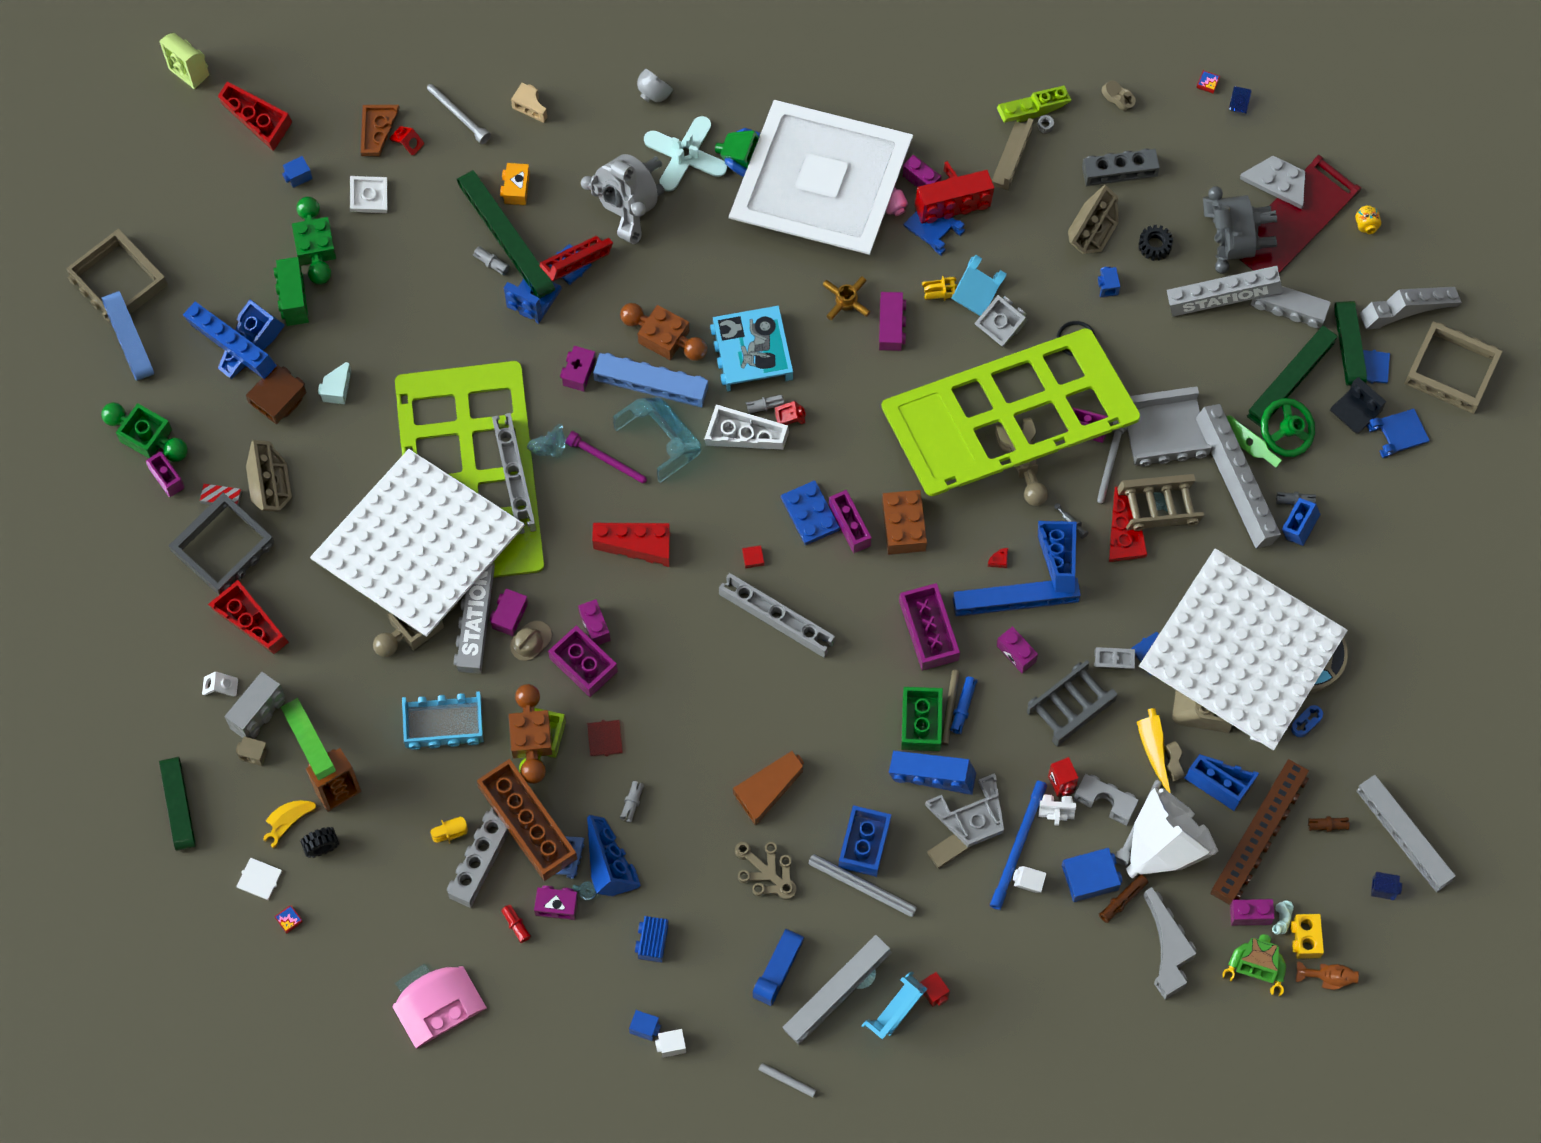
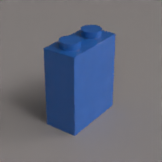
(1091, 874)

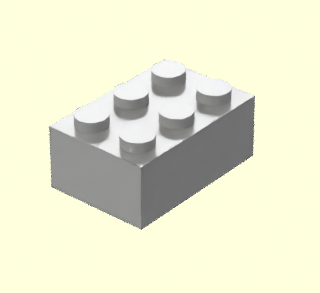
(255, 706)

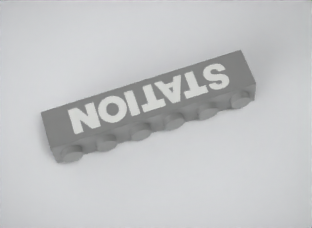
(1224, 291)
(474, 624)

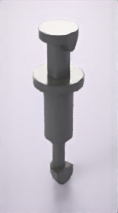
(1067, 517)

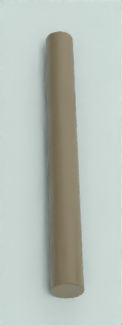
(950, 707)

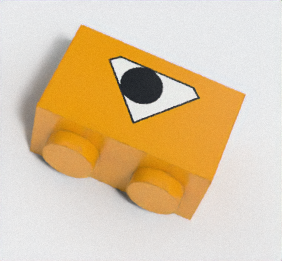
(516, 184)

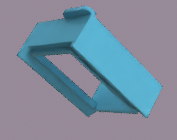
(898, 1007)

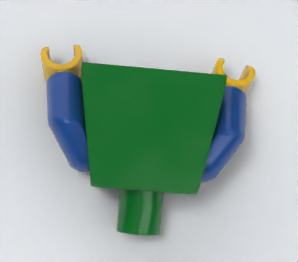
(738, 149)

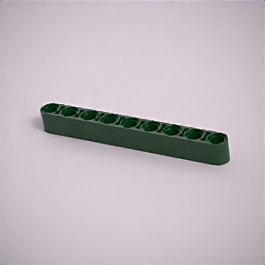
(505, 234)

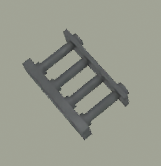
(1075, 721)

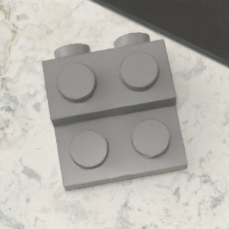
(1001, 320)

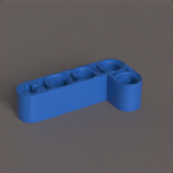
(770, 983)

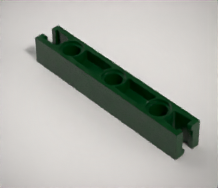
(1294, 373)

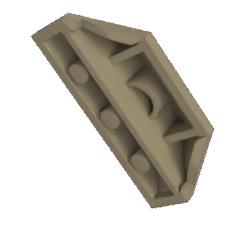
(1095, 222)
(267, 477)

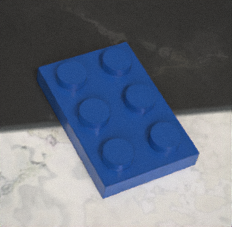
(810, 512)

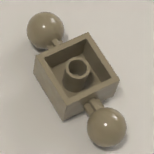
(387, 644)

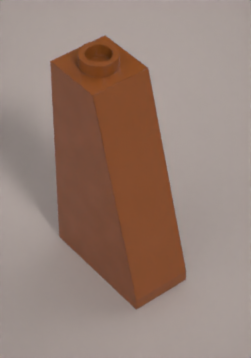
(767, 786)

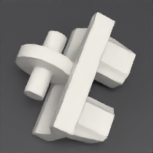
(1057, 810)

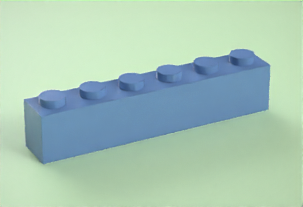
(650, 379)

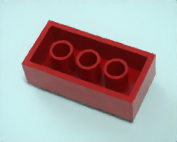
(954, 196)

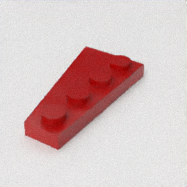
(1124, 543)

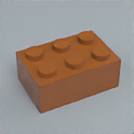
(904, 522)

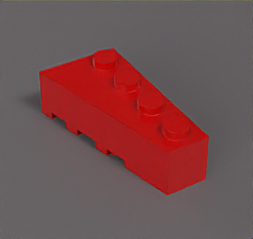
(256, 114)

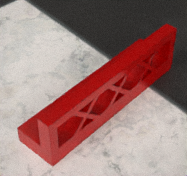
(576, 260)

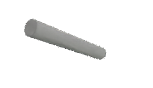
(787, 1080)

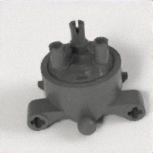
(1237, 226)

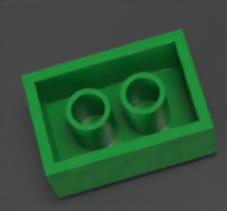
(291, 291)
(921, 719)

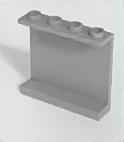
(1167, 427)

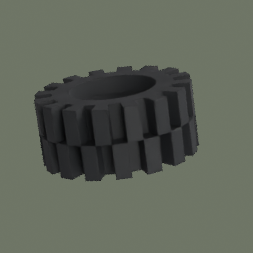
(1155, 252)
(319, 842)

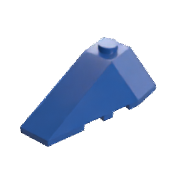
(257, 327)
(608, 865)

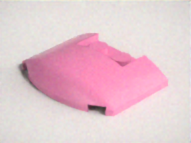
(437, 1004)

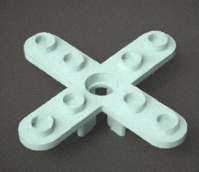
(679, 163)

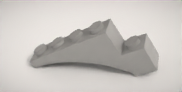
(1408, 303)
(1174, 947)

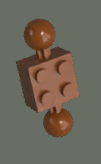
(663, 332)
(530, 734)

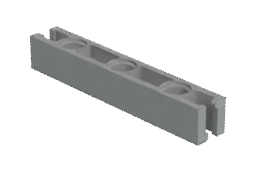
(512, 462)
(764, 606)
(1405, 833)
(836, 990)

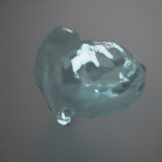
(552, 444)

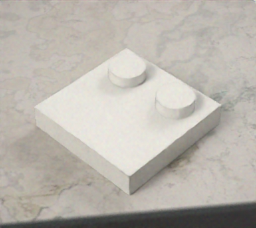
(368, 194)

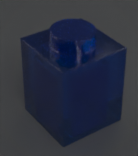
(1386, 886)

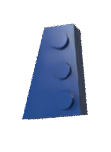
(1220, 780)

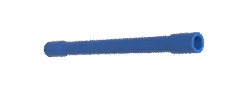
(1001, 890)

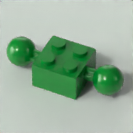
(313, 240)
(144, 431)

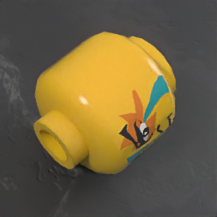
(1368, 219)

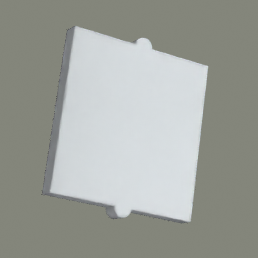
(259, 879)

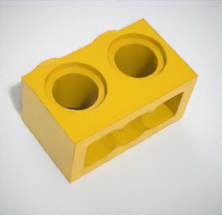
(1311, 936)

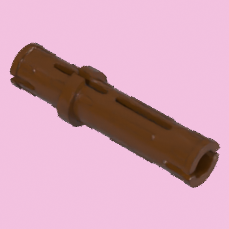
(1117, 904)

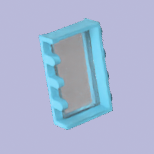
(442, 721)

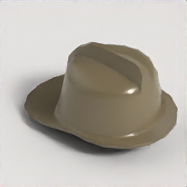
(530, 640)

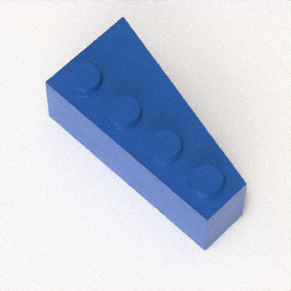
(1059, 551)
(933, 771)

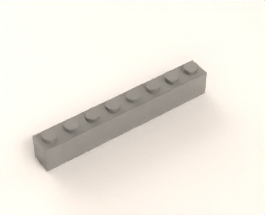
(1238, 476)

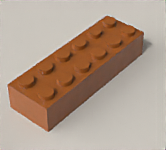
(527, 819)

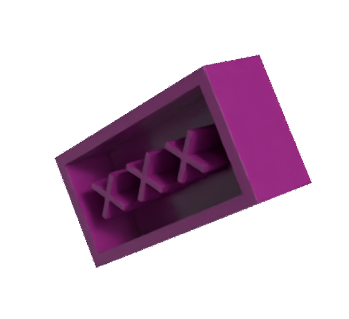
(929, 626)

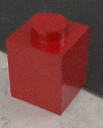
(936, 990)

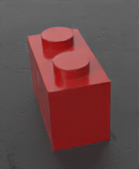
(1063, 777)

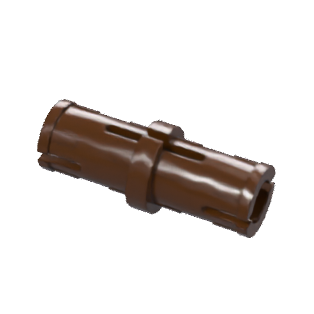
(1328, 824)

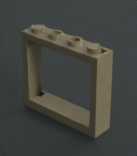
(101, 250)
(1443, 391)

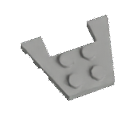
(975, 821)

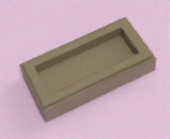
(947, 851)

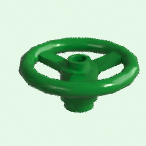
(1289, 427)

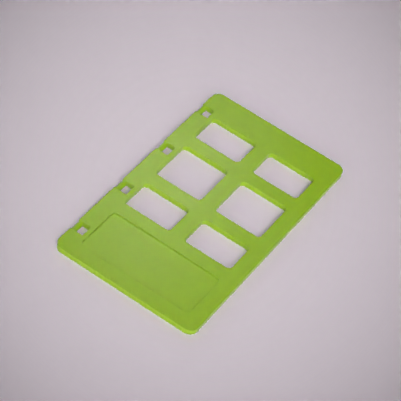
(943, 440)
(525, 551)

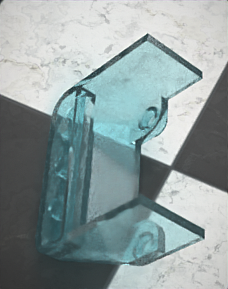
(683, 443)

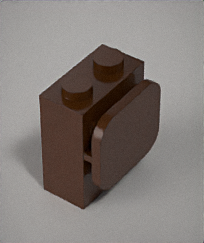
(277, 394)

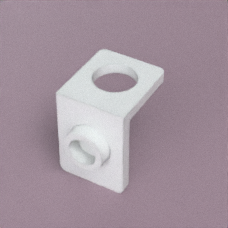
(220, 683)

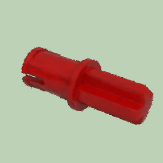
(515, 923)

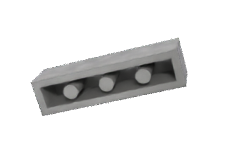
(1296, 306)

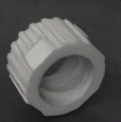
(1045, 118)

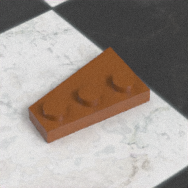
(376, 126)

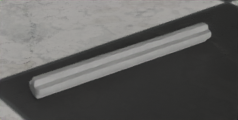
(862, 885)

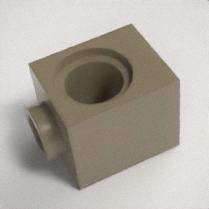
(252, 751)

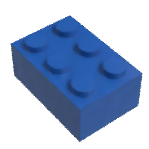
(864, 841)

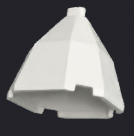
(1167, 837)

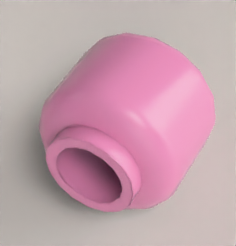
(897, 203)

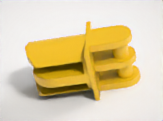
(937, 288)
(449, 830)

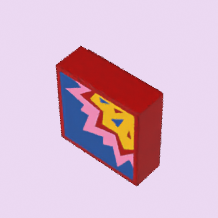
(1208, 81)
(288, 919)

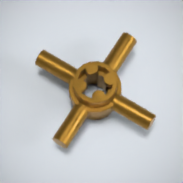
(842, 294)

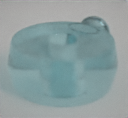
(1162, 503)
(582, 890)

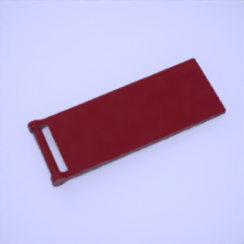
(1299, 226)

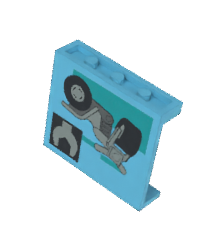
(751, 346)

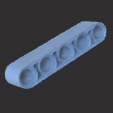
(127, 335)

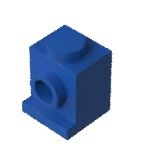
(1109, 282)

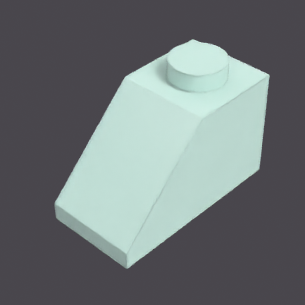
(336, 385)

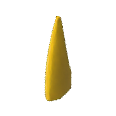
(1153, 742)

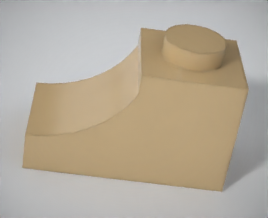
(526, 101)

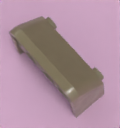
(1191, 714)

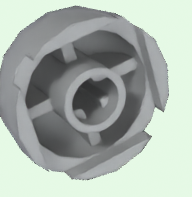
(652, 87)

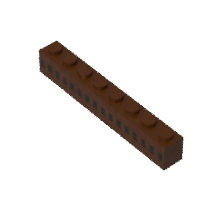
(1259, 832)

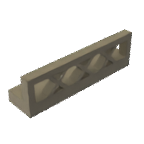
(1012, 154)

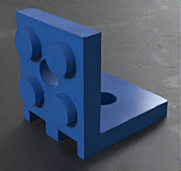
(528, 305)

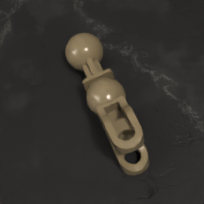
(1035, 492)

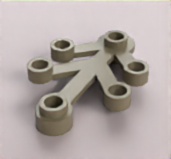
(767, 872)

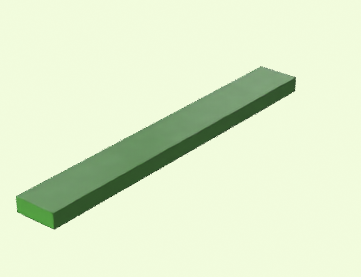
(308, 739)

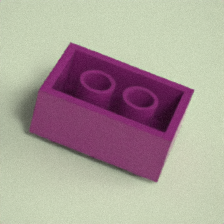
(583, 661)

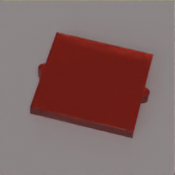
(604, 738)

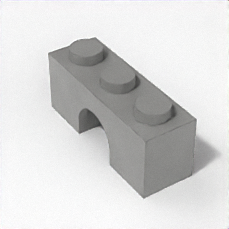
(1093, 789)

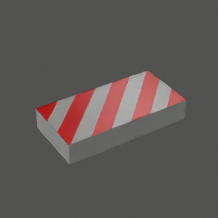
(212, 492)

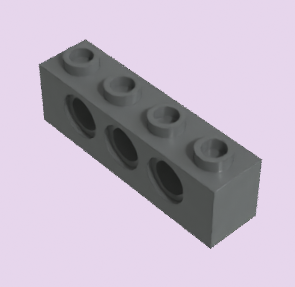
(1094, 175)

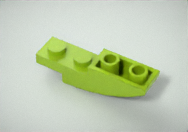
(1034, 106)

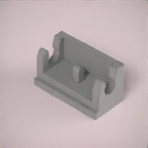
(1114, 658)

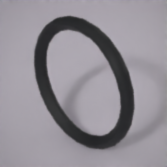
(1072, 323)

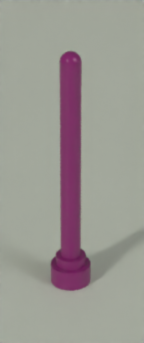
(574, 440)

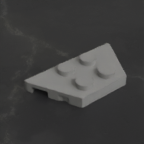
(1278, 179)

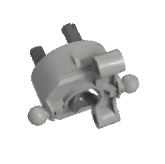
(627, 190)

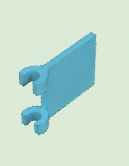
(976, 288)

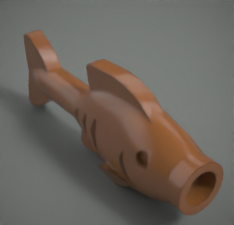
(1333, 976)

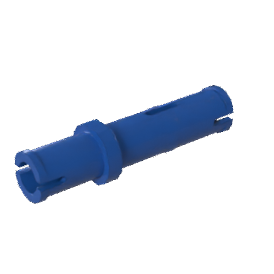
(961, 712)

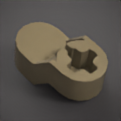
(1120, 96)
(1174, 754)

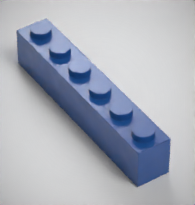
(229, 340)

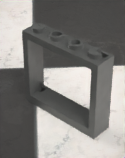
(200, 524)

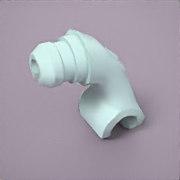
(1285, 914)

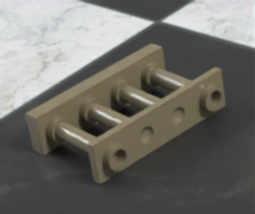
(1165, 485)

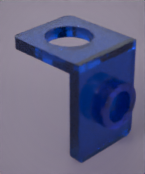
(1240, 99)

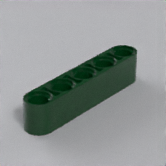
(1350, 341)
(177, 803)

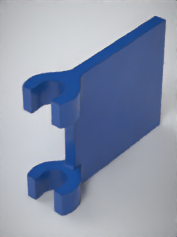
(933, 232)
(1401, 431)

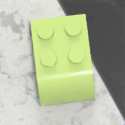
(184, 60)

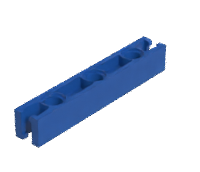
(1011, 598)

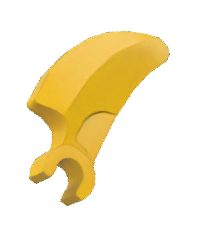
(285, 817)

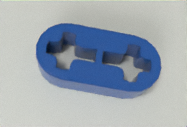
(1310, 724)

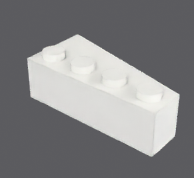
(744, 430)

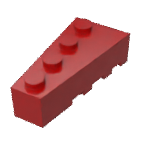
(634, 540)
(245, 613)

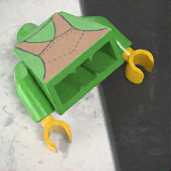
(1259, 960)

